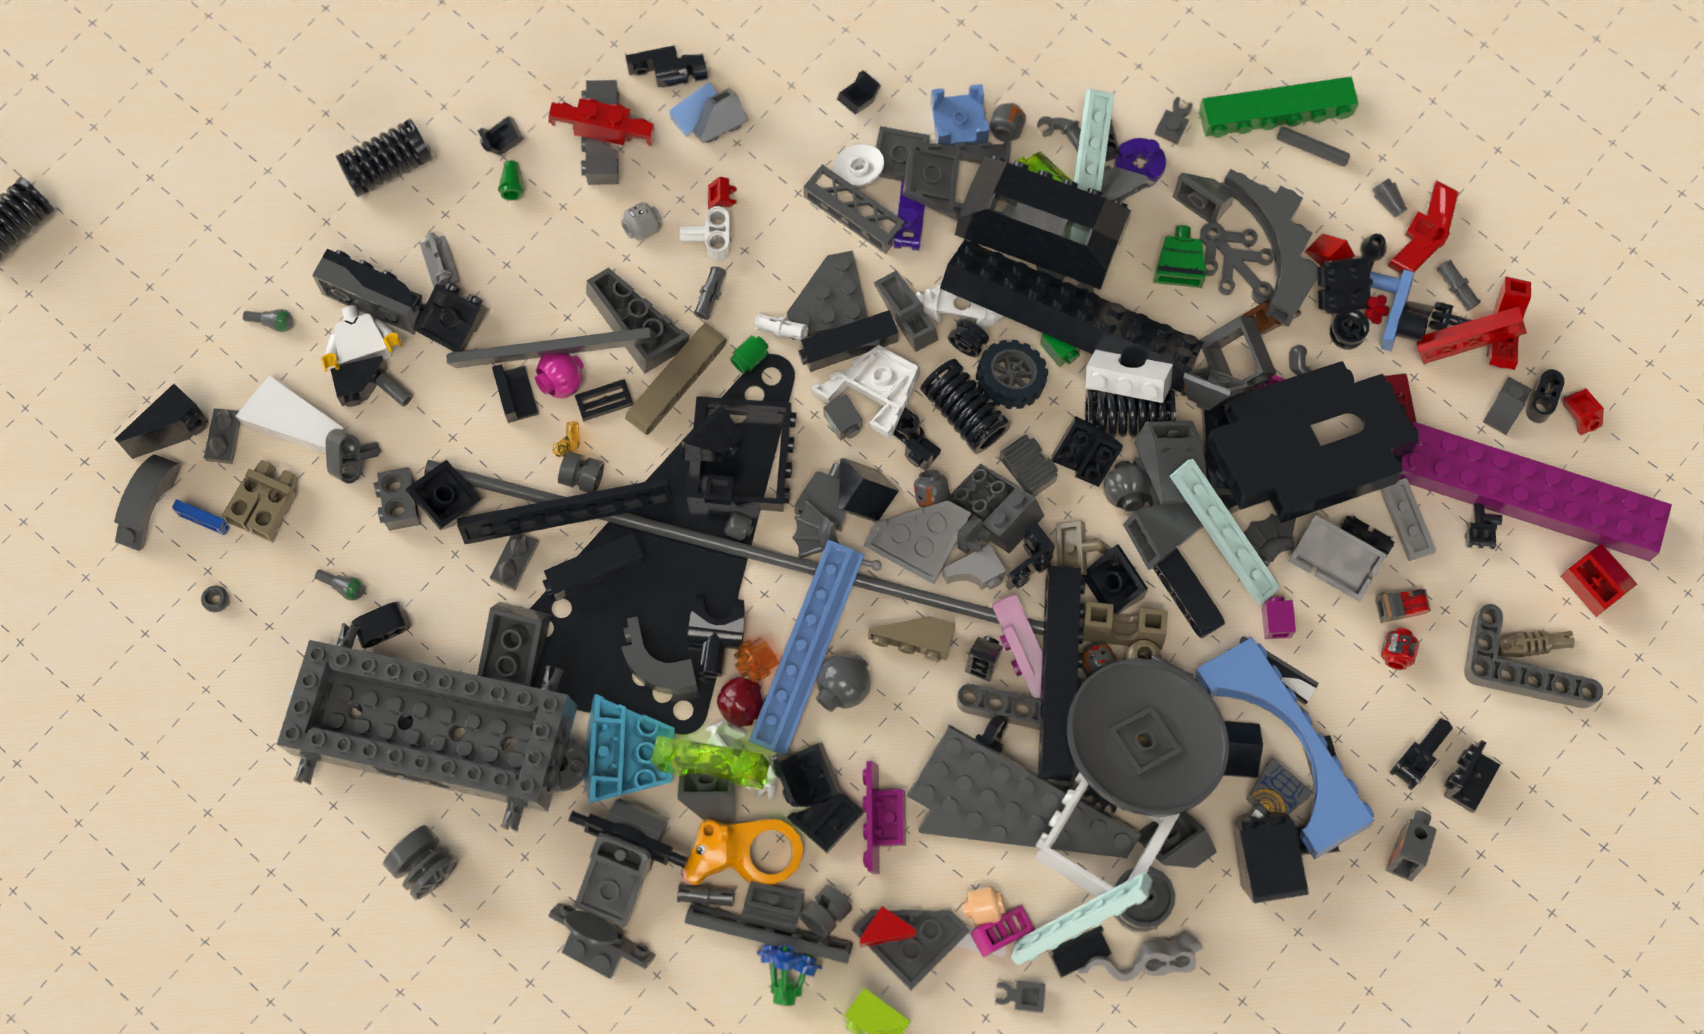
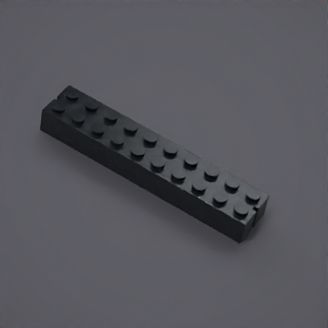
(1066, 311)

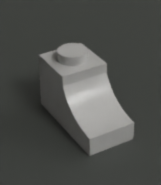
(978, 567)

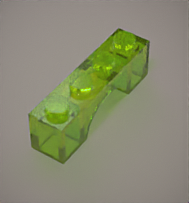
(732, 764)

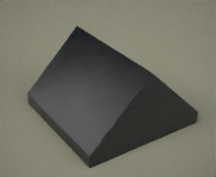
(864, 490)
(443, 495)
(1115, 580)
(1244, 749)

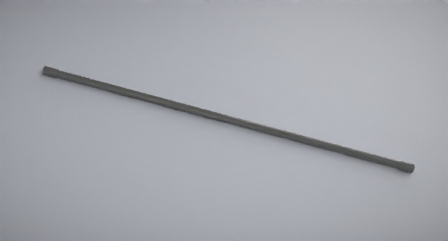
(742, 550)

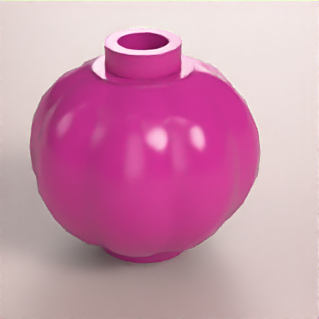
(559, 374)

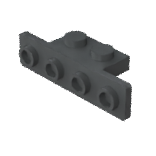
(600, 957)

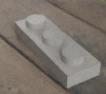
(1408, 520)

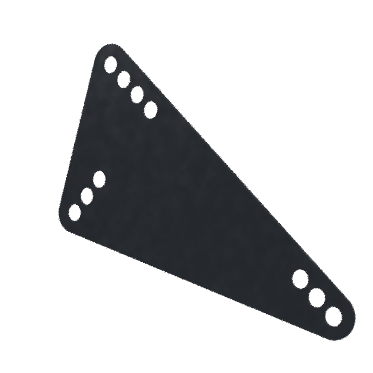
(666, 586)

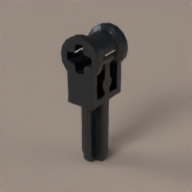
(1420, 756)

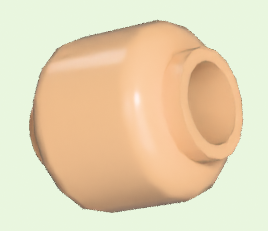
(984, 906)

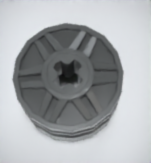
(417, 858)

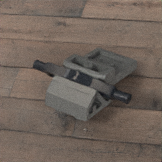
(621, 858)

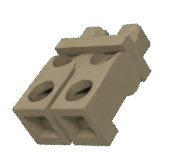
(261, 501)

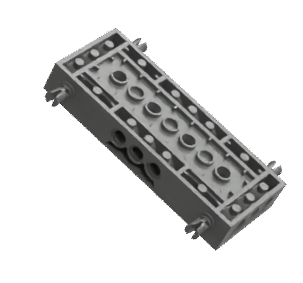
(439, 702)

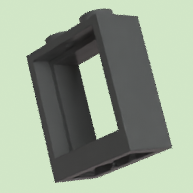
(1228, 333)

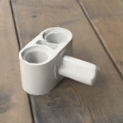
(711, 233)

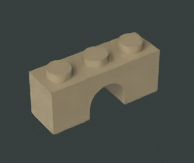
(1106, 627)

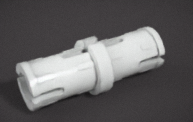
(781, 327)

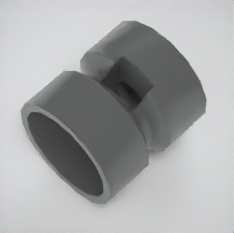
(580, 472)
(823, 914)

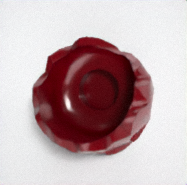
(740, 701)

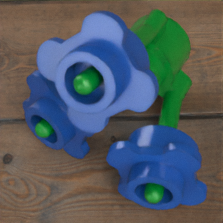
(786, 958)

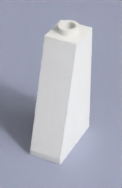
(286, 416)

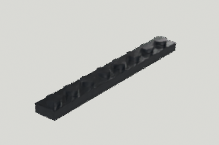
(565, 511)

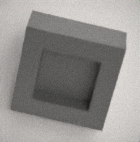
(970, 535)

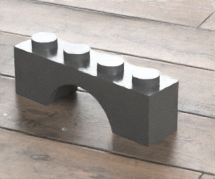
(601, 161)

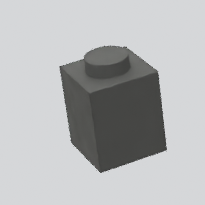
(843, 418)

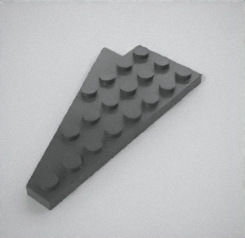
(997, 800)

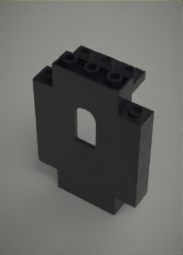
(1278, 459)

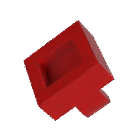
(719, 193)

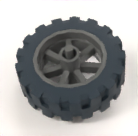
(1001, 388)

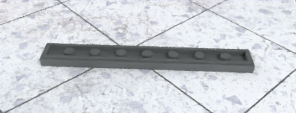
(564, 345)

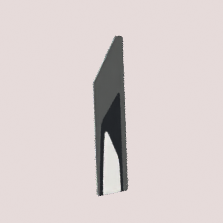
(1301, 684)

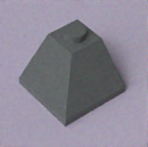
(1121, 183)
(1203, 196)
(1212, 388)
(708, 796)
(1185, 845)

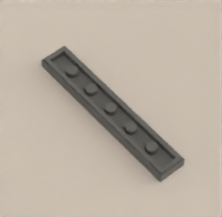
(800, 940)

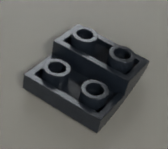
(1087, 451)

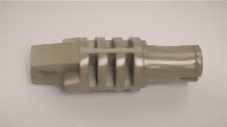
(1534, 643)

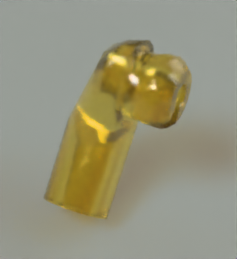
(568, 443)

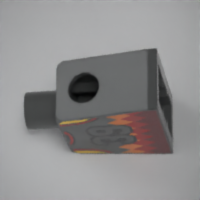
(1412, 847)

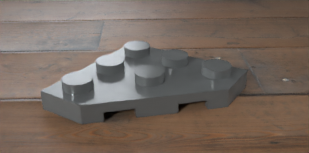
(830, 297)
(919, 538)
(915, 957)

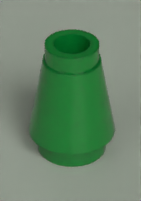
(511, 181)

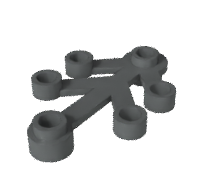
(1235, 258)

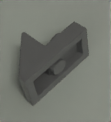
(1507, 405)

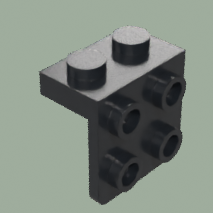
(806, 776)

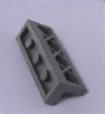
(847, 216)

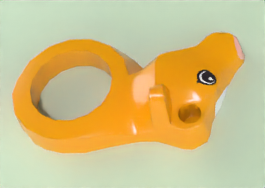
(728, 846)

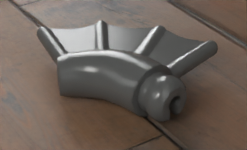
(813, 530)
(1271, 537)

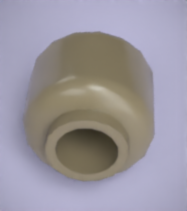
(1142, 649)

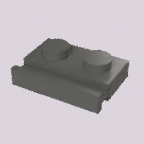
(772, 906)

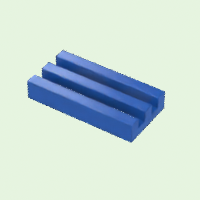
(200, 517)

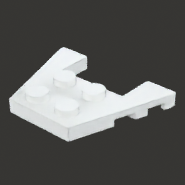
(879, 377)

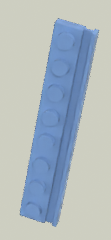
(806, 648)

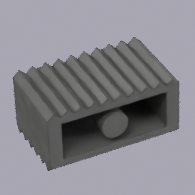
(1029, 466)

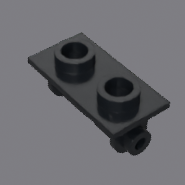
(1376, 537)

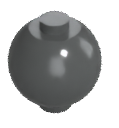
(843, 682)

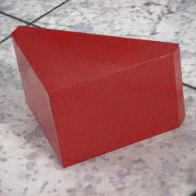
(1329, 248)
(886, 928)

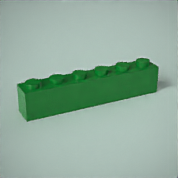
(1278, 107)

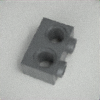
(394, 499)

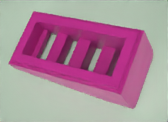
(988, 942)

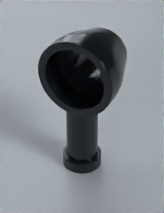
(1368, 248)

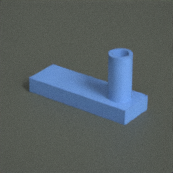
(1401, 288)

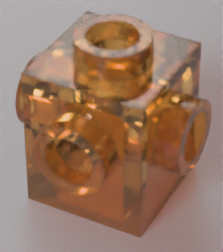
(763, 656)

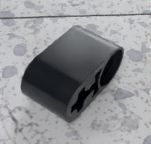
(1548, 400)
(380, 624)

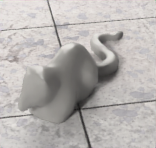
(1155, 958)

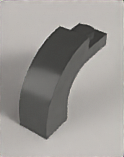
(138, 501)
(657, 675)

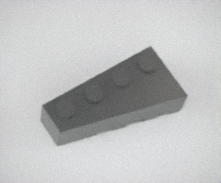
(627, 311)

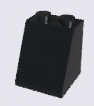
(1270, 858)

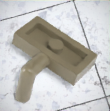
(1073, 545)

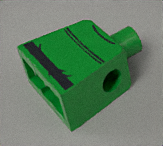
(1181, 260)

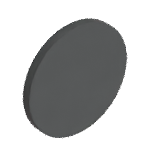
(590, 928)

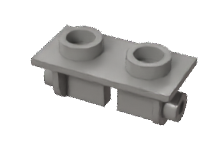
(438, 260)

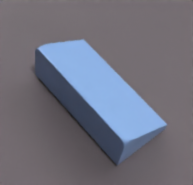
(687, 112)

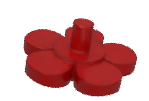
(1377, 309)

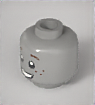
(641, 221)

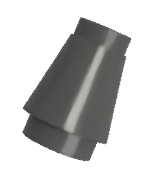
(1389, 196)

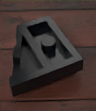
(827, 821)

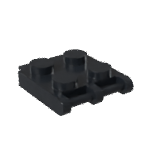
(1345, 283)

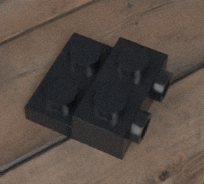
(450, 317)

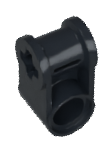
(909, 428)

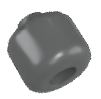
(738, 526)

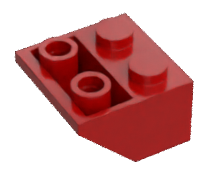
(1598, 580)

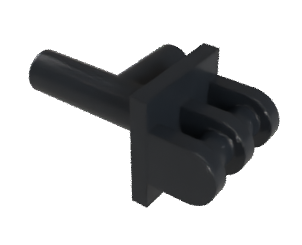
(1484, 529)

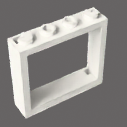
(1076, 873)

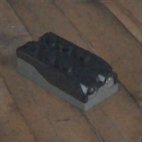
(368, 290)

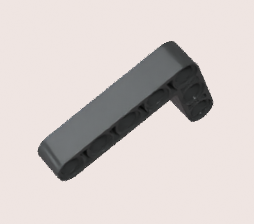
(1520, 672)
(1010, 702)

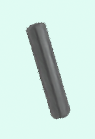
(1313, 146)

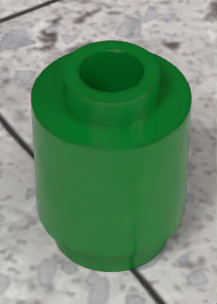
(749, 354)

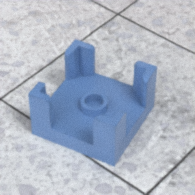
(959, 117)

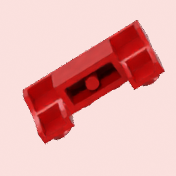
(601, 121)

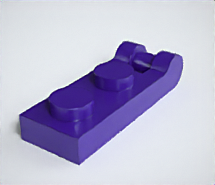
(912, 214)

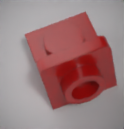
(1585, 411)

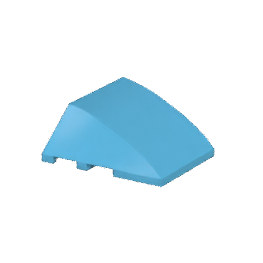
(621, 751)

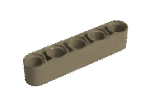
(676, 379)

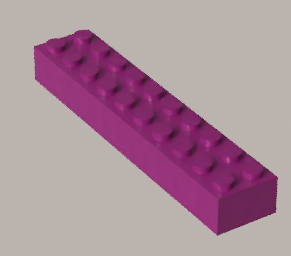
(1536, 493)

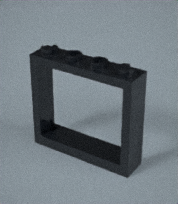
(747, 408)

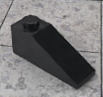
(983, 657)

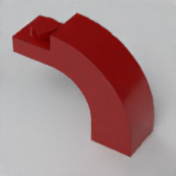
(1511, 295)

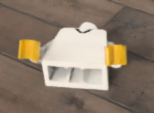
(358, 339)

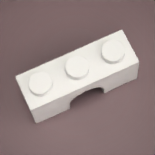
(1145, 382)

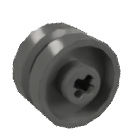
(1157, 906)

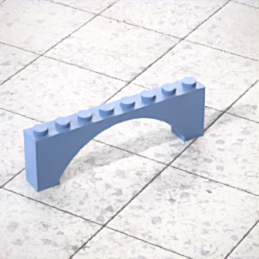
(1248, 676)

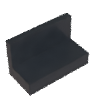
(515, 393)
(1078, 951)

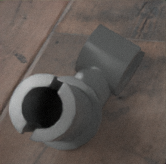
(1067, 126)

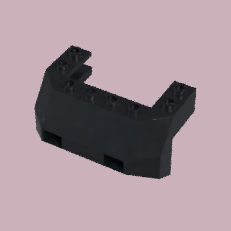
(1040, 219)

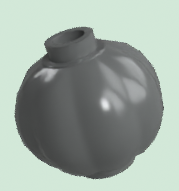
(1127, 486)

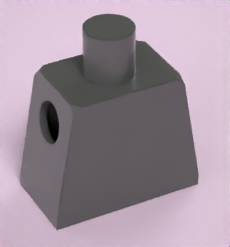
(824, 494)

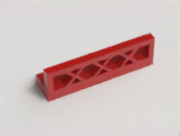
(1471, 335)

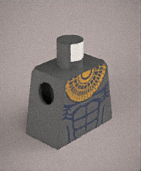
(1276, 792)

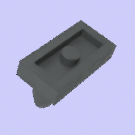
(222, 436)
(514, 561)

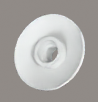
(859, 164)

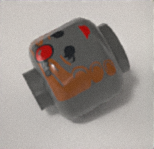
(1007, 122)
(931, 488)
(1095, 657)

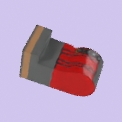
(1402, 605)

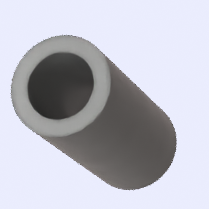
(394, 389)

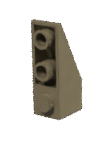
(920, 635)

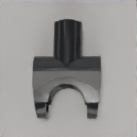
(715, 635)

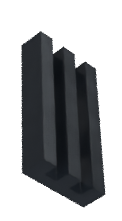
(604, 400)

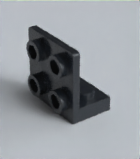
(1041, 552)
(1472, 778)

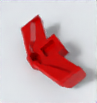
(1427, 231)

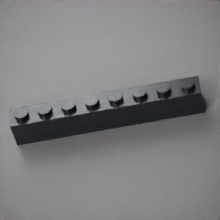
(1060, 669)

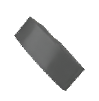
(906, 311)

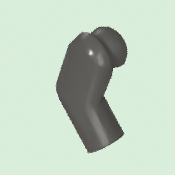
(1297, 360)

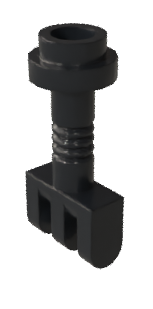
(1445, 318)

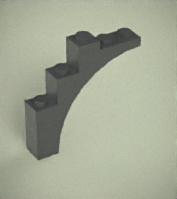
(1288, 240)

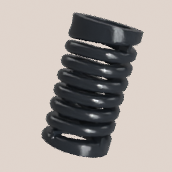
(381, 151)
(12, 203)
(969, 403)
(1114, 404)

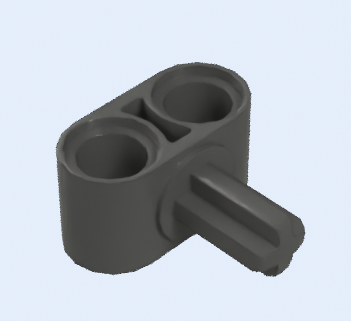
(347, 455)

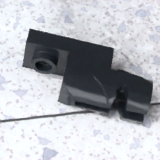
(667, 66)

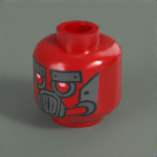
(1400, 649)

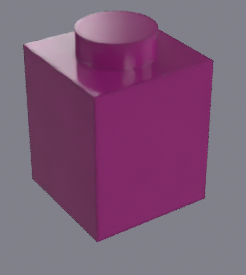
(1278, 618)

